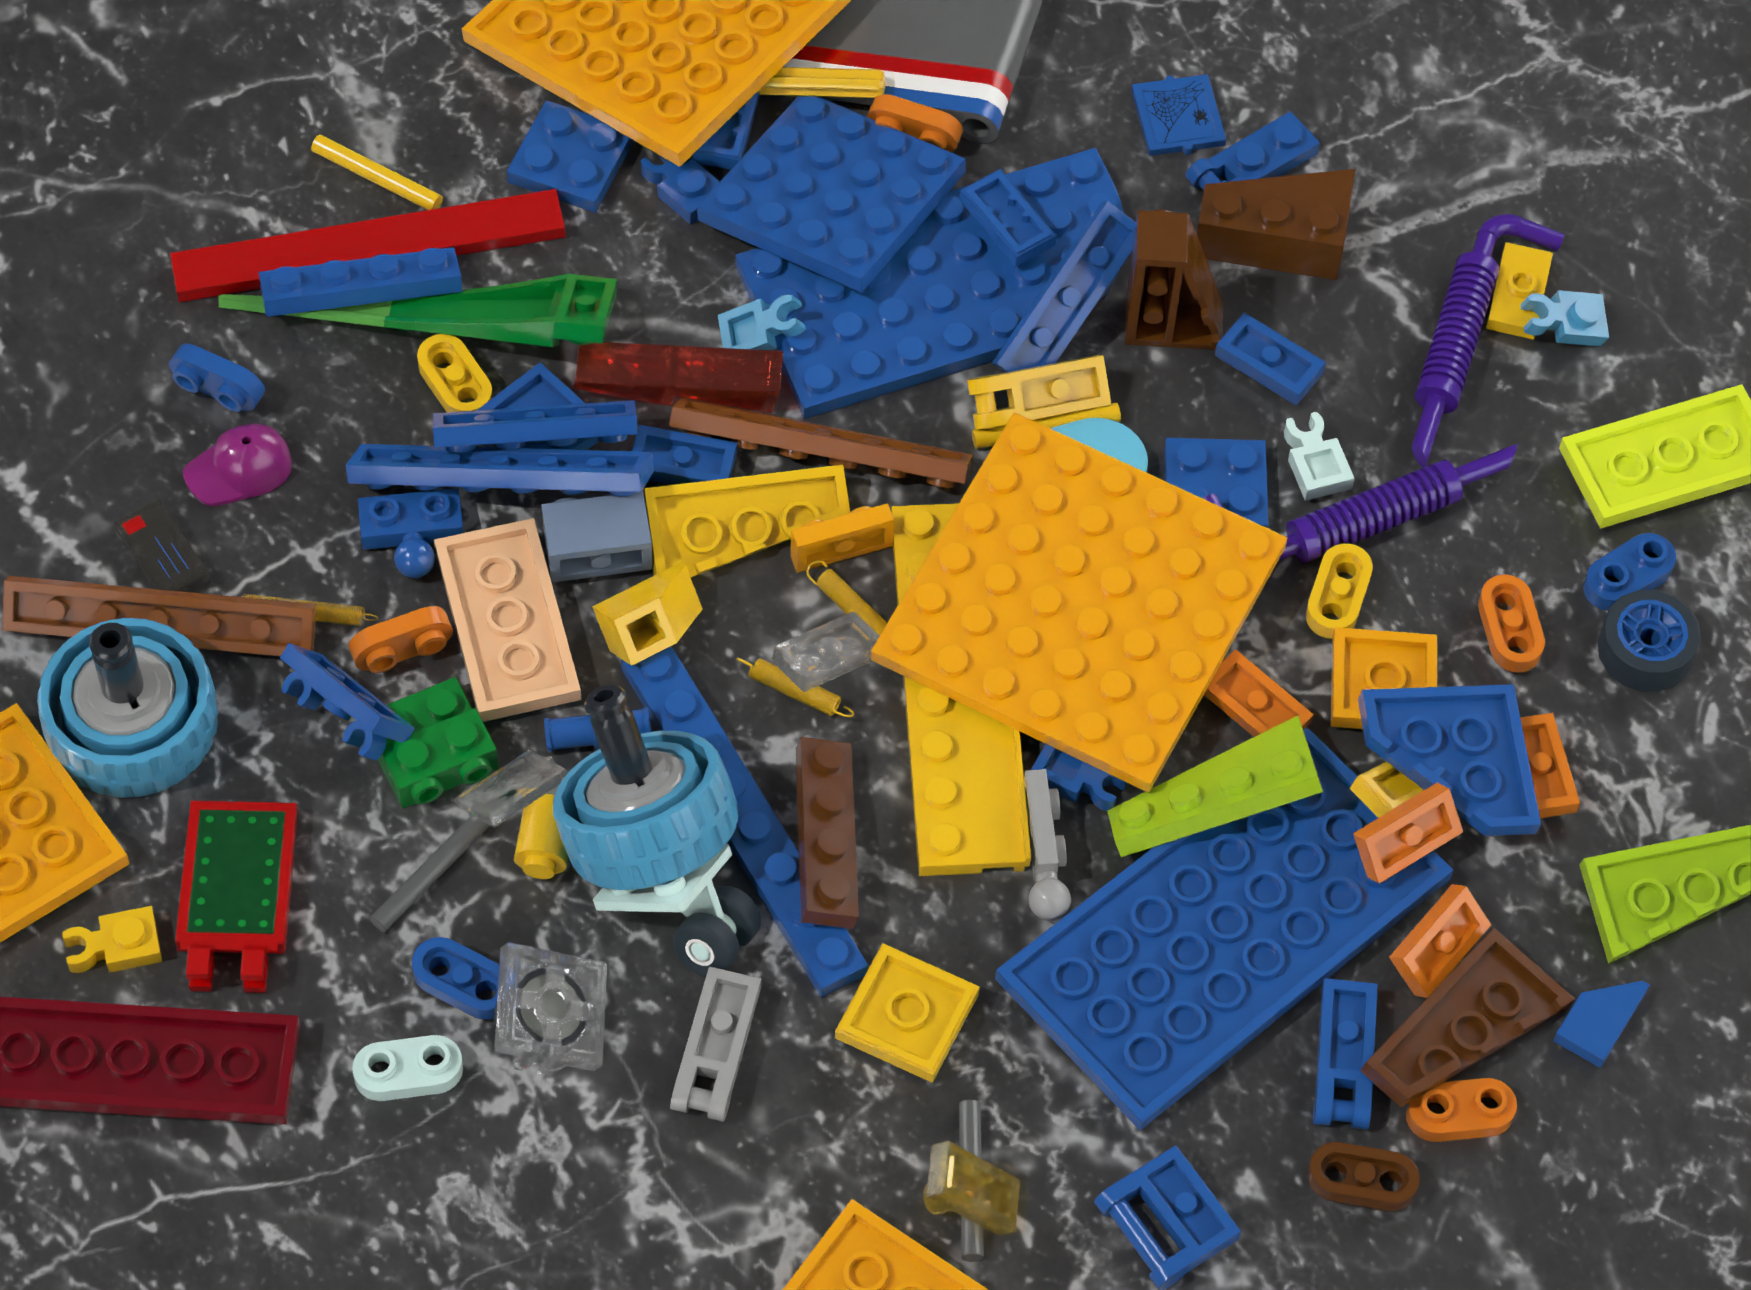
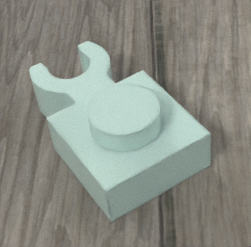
(1316, 463)

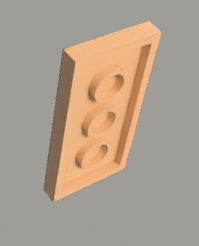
(507, 620)

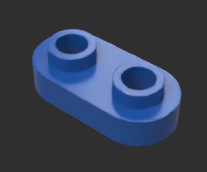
(216, 377)
(1631, 568)
(463, 982)

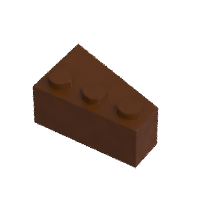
(1171, 286)

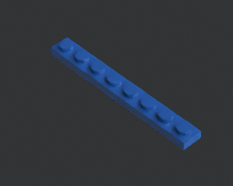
(759, 837)

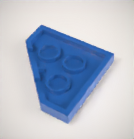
(1462, 740)

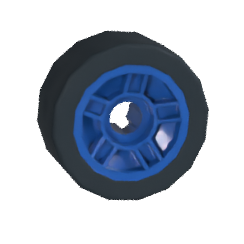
(1672, 636)

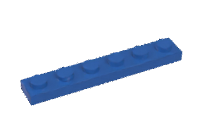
(487, 467)

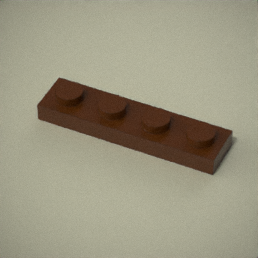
(826, 833)

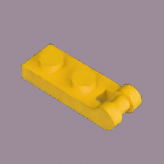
(1041, 391)

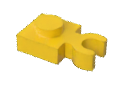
(125, 941)

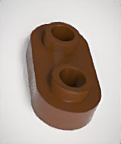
(1362, 1173)

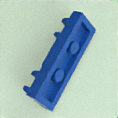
(343, 698)

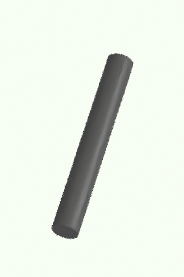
(427, 873)
(970, 1140)

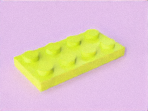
(1663, 456)

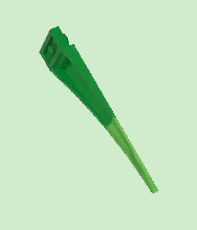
(520, 312)

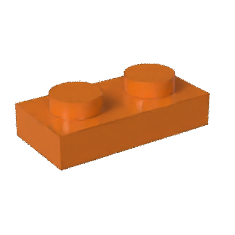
(1252, 696)
(1549, 767)
(1408, 832)
(1440, 940)

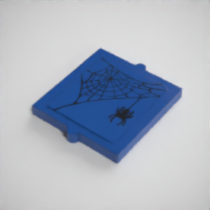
(1178, 115)

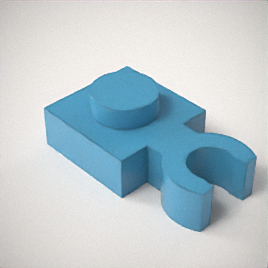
(1573, 315)
(758, 323)

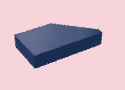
(1599, 1020)

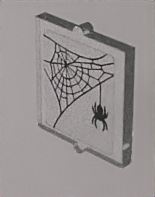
(511, 788)

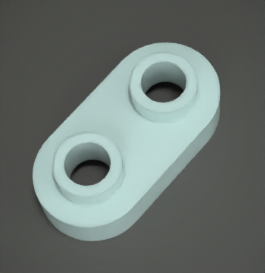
(407, 1070)

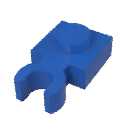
(680, 186)
(1075, 776)

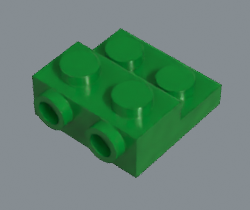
(444, 749)

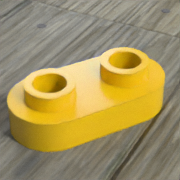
(459, 379)
(1337, 594)

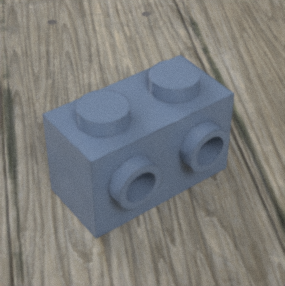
(596, 536)

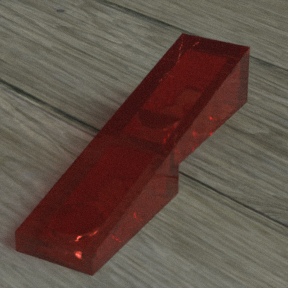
(660, 372)

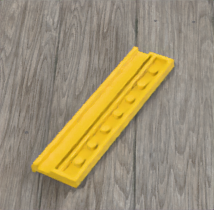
(961, 761)

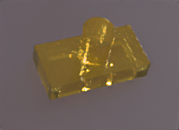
(971, 1188)

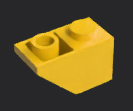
(649, 614)

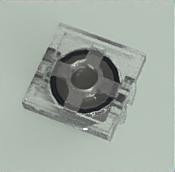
(545, 1007)

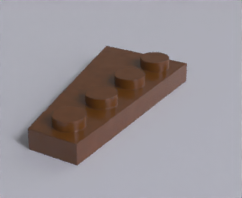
(1469, 1016)

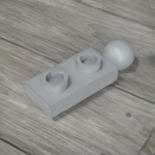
(1048, 897)

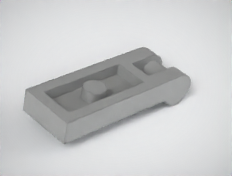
(716, 1042)

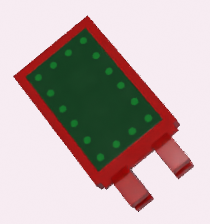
(236, 887)

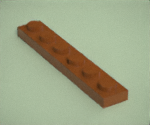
(842, 446)
(205, 619)

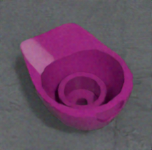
(239, 470)

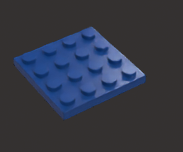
(832, 191)

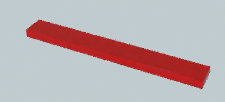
(465, 227)

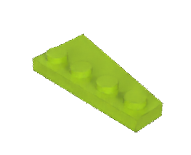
(1665, 886)

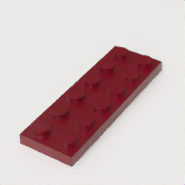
(147, 1060)

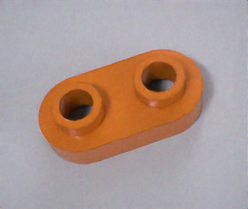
(917, 120)
(1512, 627)
(401, 638)
(1464, 1113)

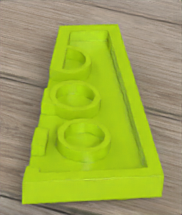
(1228, 787)

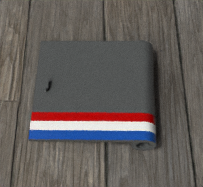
(933, 53)

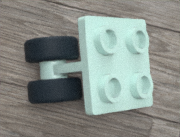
(715, 921)

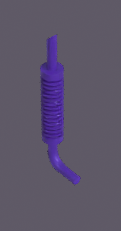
(1462, 321)
(1385, 505)

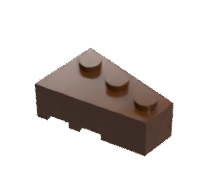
(1279, 222)

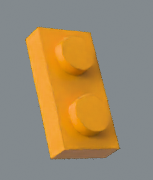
(842, 537)

